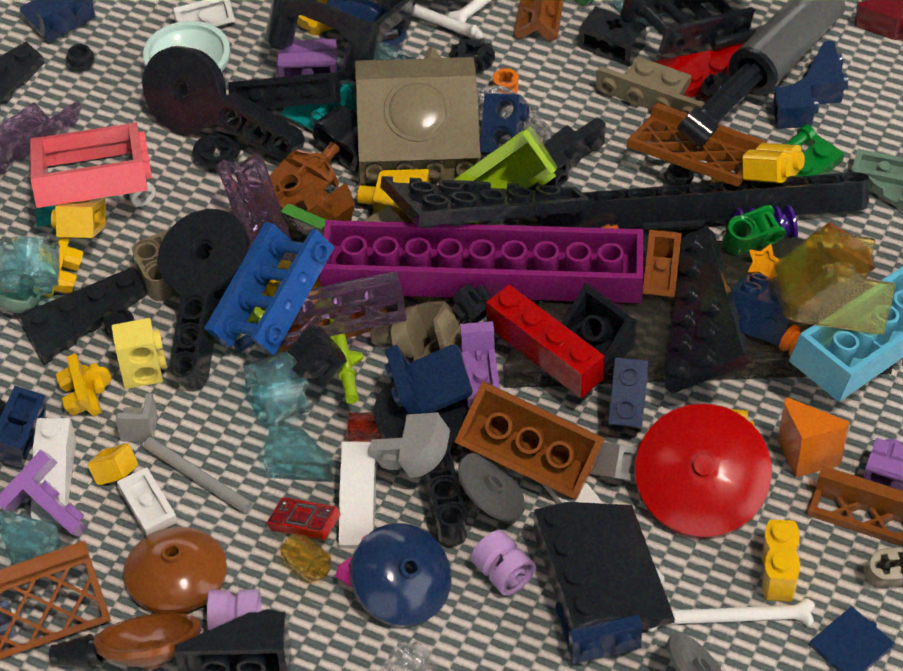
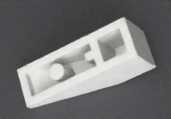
(58, 440)

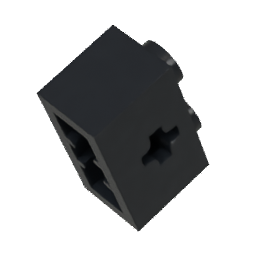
(611, 36)

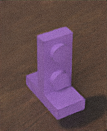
(479, 355)
(28, 483)

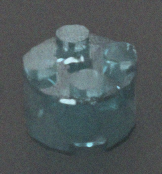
(29, 265)
(276, 388)

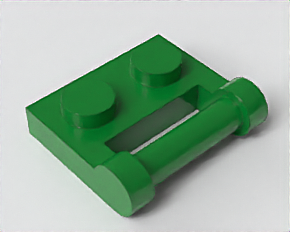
(820, 156)

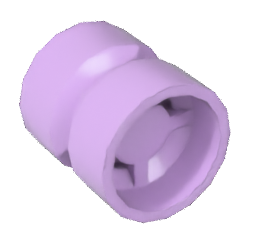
(505, 565)
(225, 607)

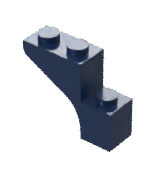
(823, 84)

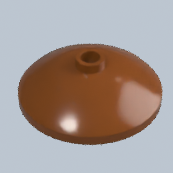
(178, 581)
(146, 639)

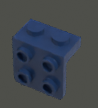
(57, 17)
(759, 308)
(428, 381)
(602, 638)

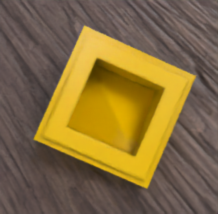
(112, 464)

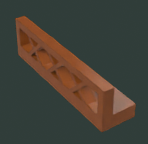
(544, 15)
(858, 493)

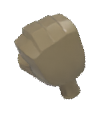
(426, 330)

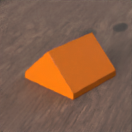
(811, 437)

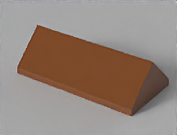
(530, 440)

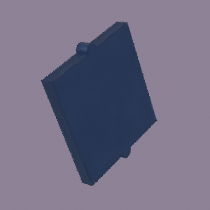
(851, 642)

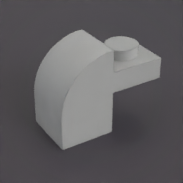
(418, 450)

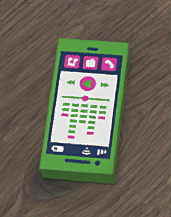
(301, 220)

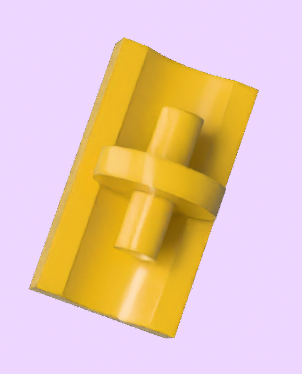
(70, 259)
(87, 382)

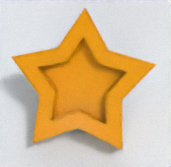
(763, 261)

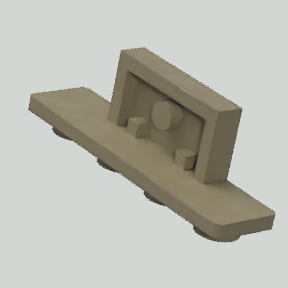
(647, 85)

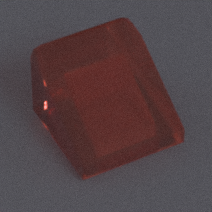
(362, 427)

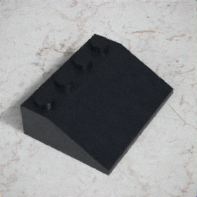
(600, 564)

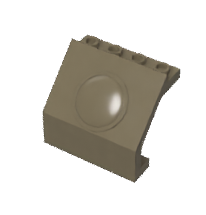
(417, 116)

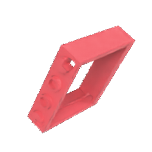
(91, 181)

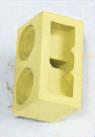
(139, 353)

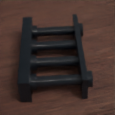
(688, 33)

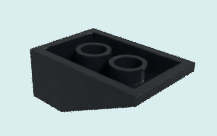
(243, 644)

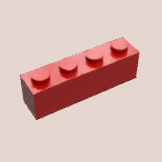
(545, 341)

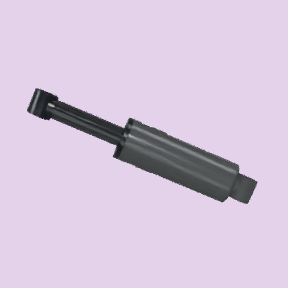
(764, 61)

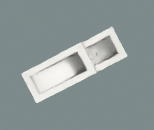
(356, 493)

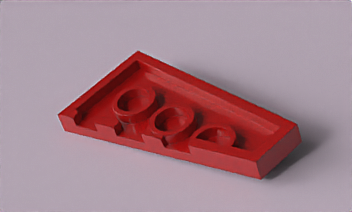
(700, 66)

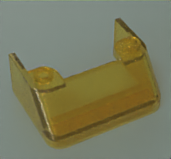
(828, 283)

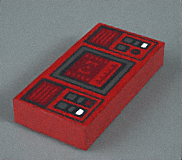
(303, 518)

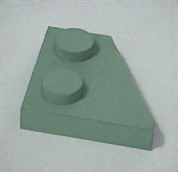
(884, 174)

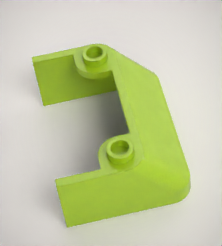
(517, 161)

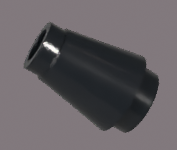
(76, 653)

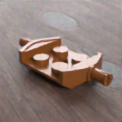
(303, 168)

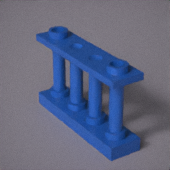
(251, 280)

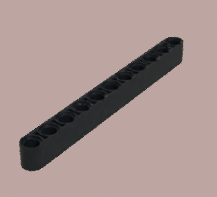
(717, 201)

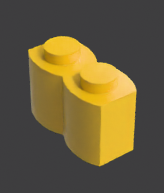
(772, 162)
(780, 560)

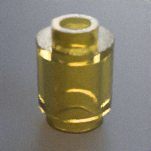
(306, 557)

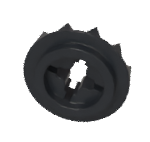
(484, 51)
(204, 150)

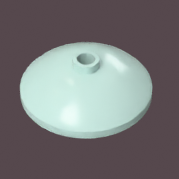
(191, 35)

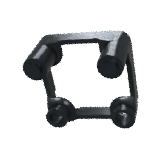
(359, 33)

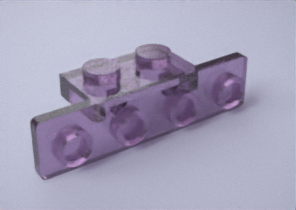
(28, 124)

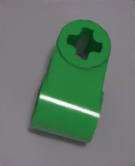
(757, 228)

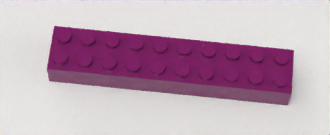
(532, 259)

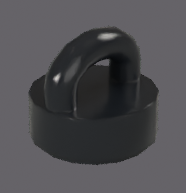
(116, 315)

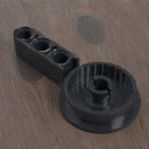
(207, 103)
(199, 278)
(442, 482)

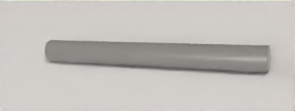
(198, 475)

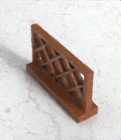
(722, 145)
(43, 567)

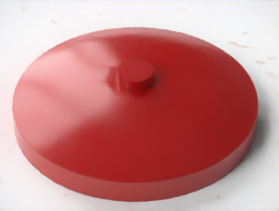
(703, 471)

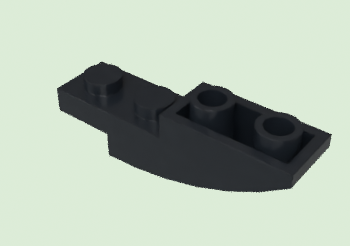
(570, 146)

